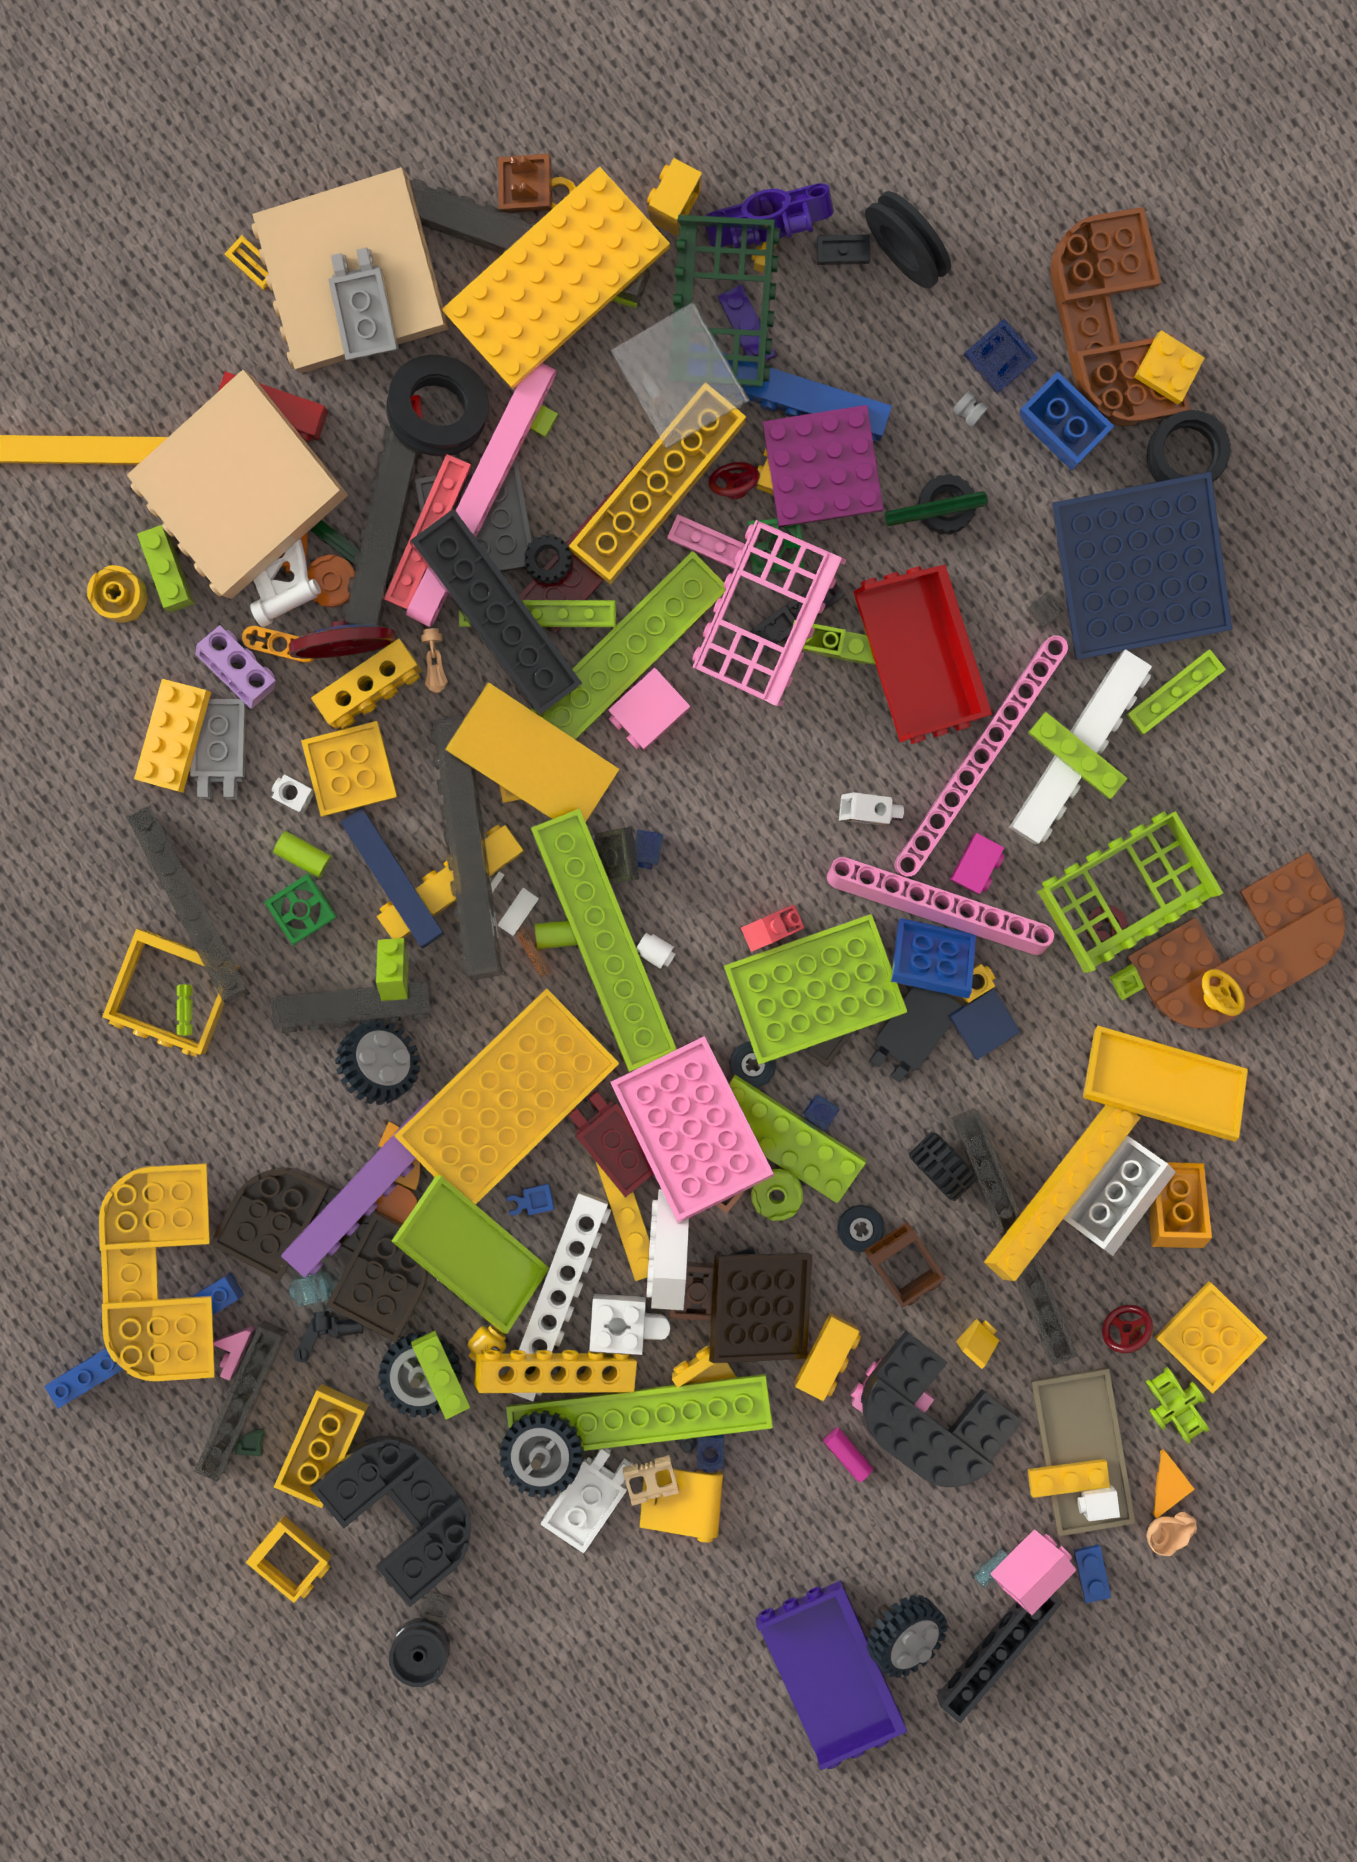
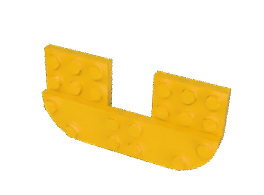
(141, 1332)

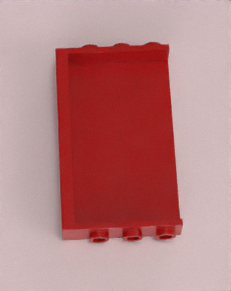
(922, 653)

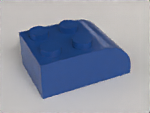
(1065, 421)

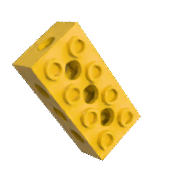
(353, 684)

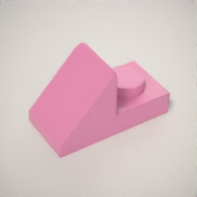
(235, 1344)

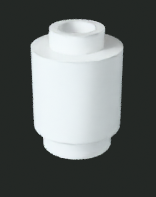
(655, 950)

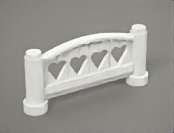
(282, 596)

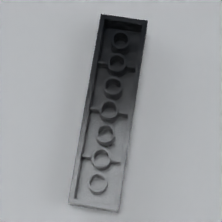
(495, 612)

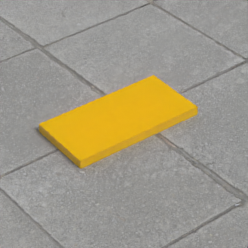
(530, 756)
(1166, 1083)

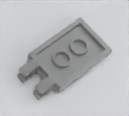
(362, 307)
(221, 748)

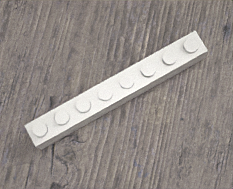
(1092, 728)

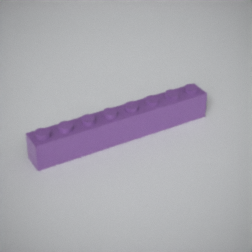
(350, 1204)

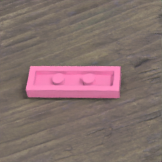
(704, 541)

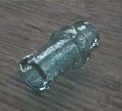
(983, 1575)

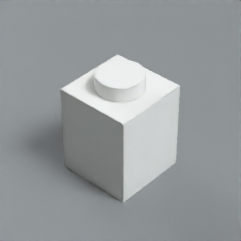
(1099, 1504)

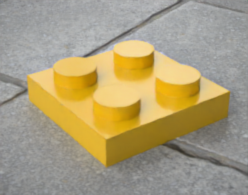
(1169, 367)

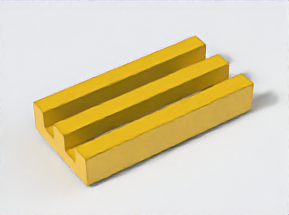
(236, 248)

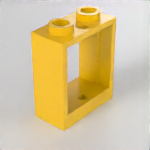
(276, 1577)

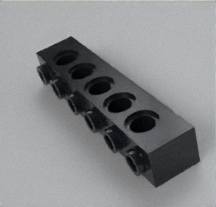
(993, 1657)

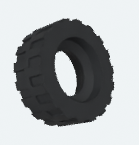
(942, 484)

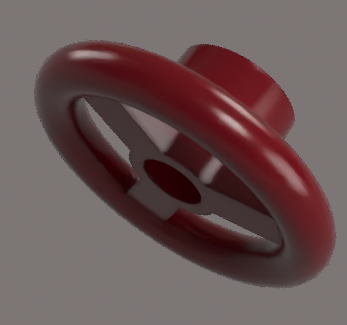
(736, 483)
(1135, 1338)

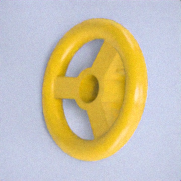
(1219, 997)

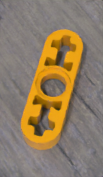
(259, 646)

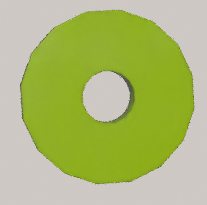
(781, 1209)

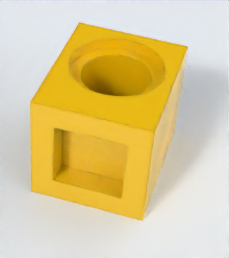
(987, 982)

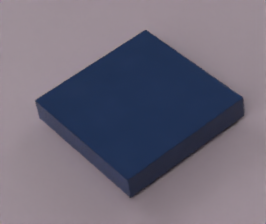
(984, 1023)

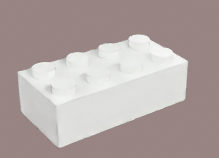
(1119, 1195)
(667, 1257)

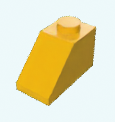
(978, 1342)

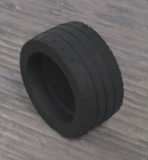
(1195, 420)

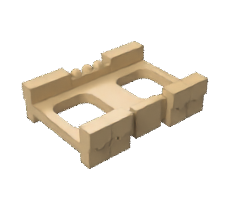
(648, 1472)

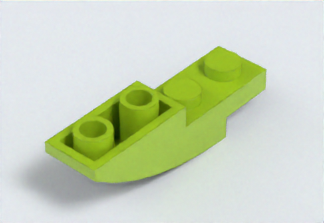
(839, 645)

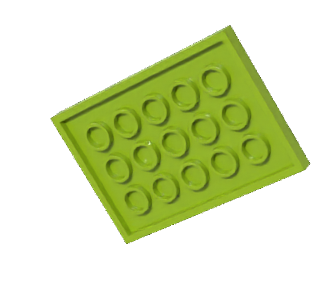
(815, 989)

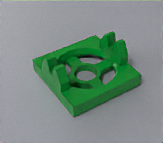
(758, 564)
(326, 916)

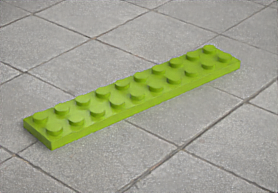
(636, 644)
(603, 939)
(661, 1412)

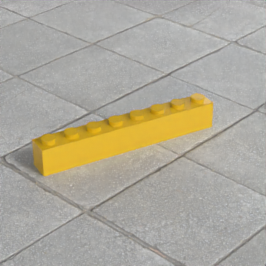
(1060, 1192)

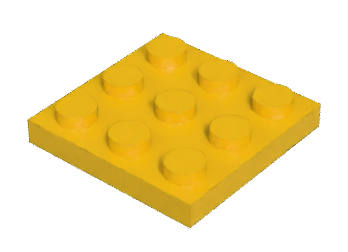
(349, 768)
(1210, 1337)

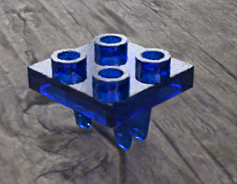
(1000, 356)

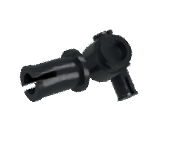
(322, 1325)

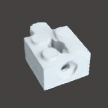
(622, 1324)

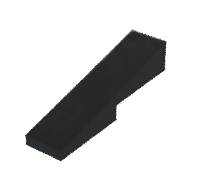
(780, 624)

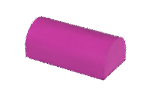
(848, 1454)

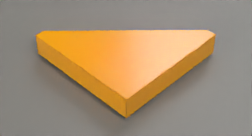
(1170, 1485)

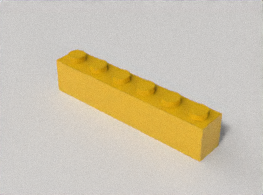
(436, 889)

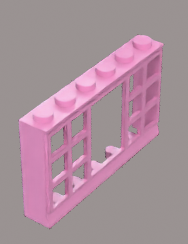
(801, 630)

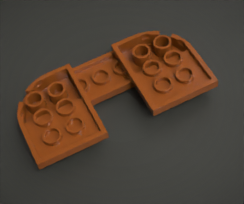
(1089, 264)
(1301, 934)

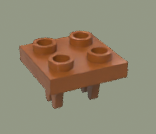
(525, 183)

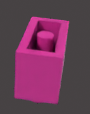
(977, 864)

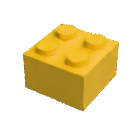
(674, 195)

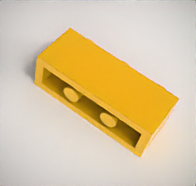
(827, 1357)

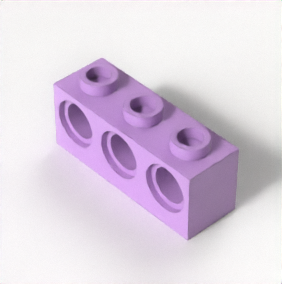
(236, 679)

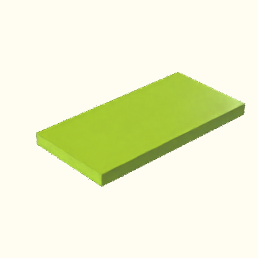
(470, 1254)

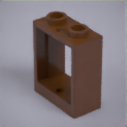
(891, 1245)

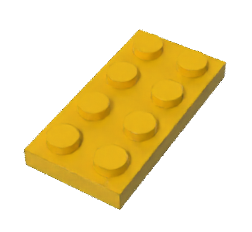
(172, 735)

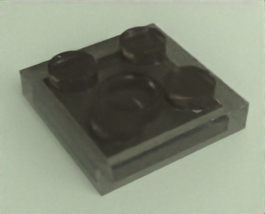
(617, 854)

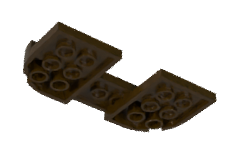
(276, 1207)

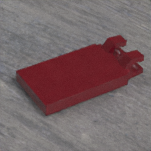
(613, 1144)

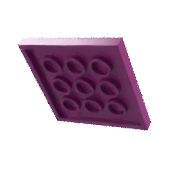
(822, 466)

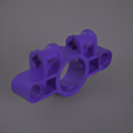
(791, 210)

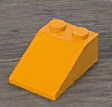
(1181, 1210)

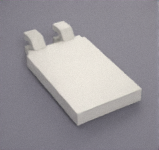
(587, 1502)

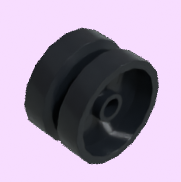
(417, 1668)

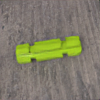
(184, 1010)

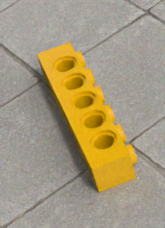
(619, 1379)

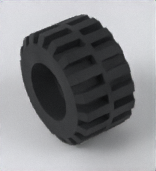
(943, 1166)

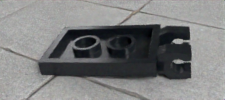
(917, 1032)

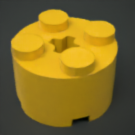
(111, 581)

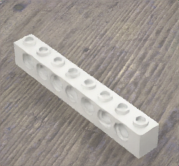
(584, 1206)

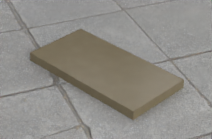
(1082, 1425)

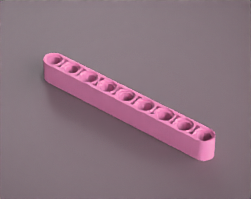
(952, 903)

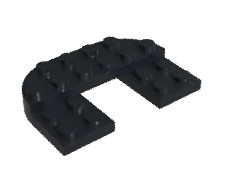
(918, 1440)
(421, 1493)

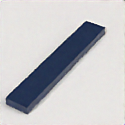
(392, 878)

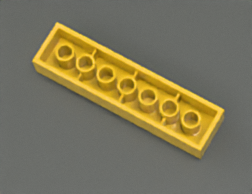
(650, 496)

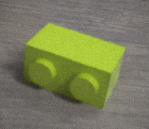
(392, 969)

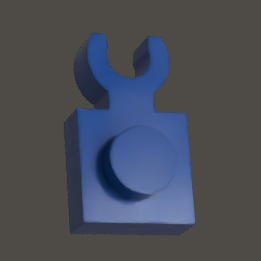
(535, 1199)

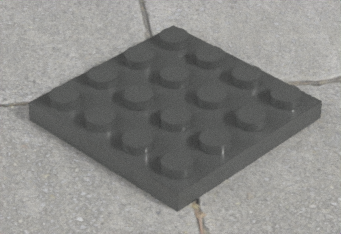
(506, 527)

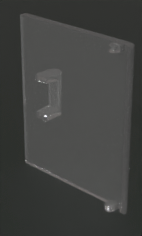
(680, 375)

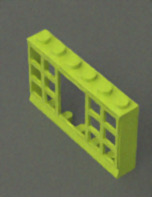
(1149, 924)

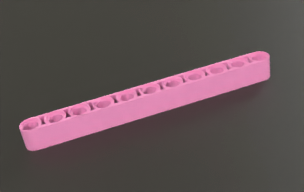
(488, 478)
(991, 750)

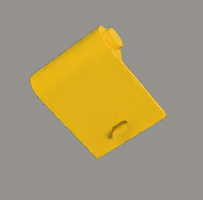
(691, 1511)

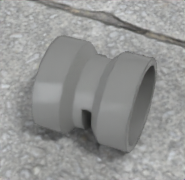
(970, 409)

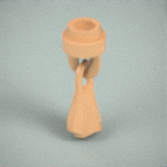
(435, 677)

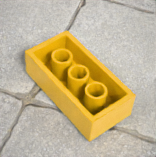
(320, 1442)

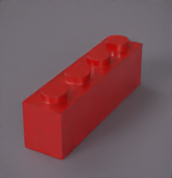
(303, 414)

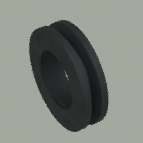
(908, 239)
(445, 373)

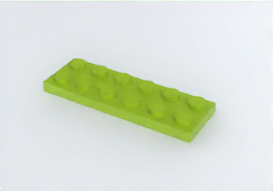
(797, 1143)

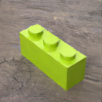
(165, 569)
(440, 1375)

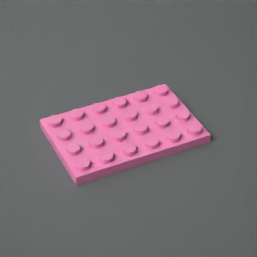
(691, 1129)

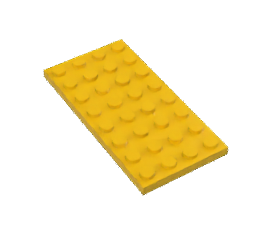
(556, 277)
(507, 1098)

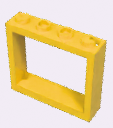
(143, 1028)

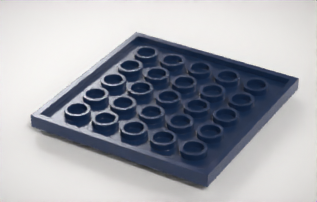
(1142, 565)

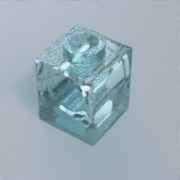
(310, 1289)

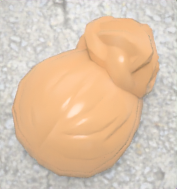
(1170, 1534)

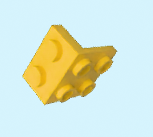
(701, 1369)

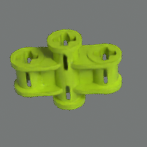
(1177, 1405)

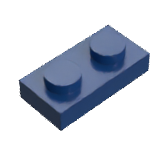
(1092, 1573)

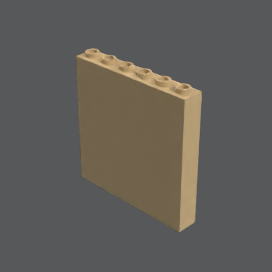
(298, 251)
(236, 485)

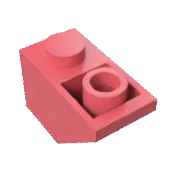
(772, 928)

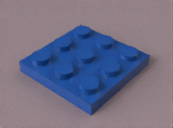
(934, 958)

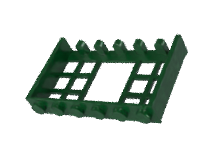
(685, 279)

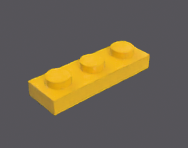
(1068, 1478)

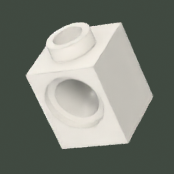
(302, 799)

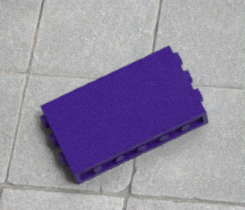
(831, 1675)

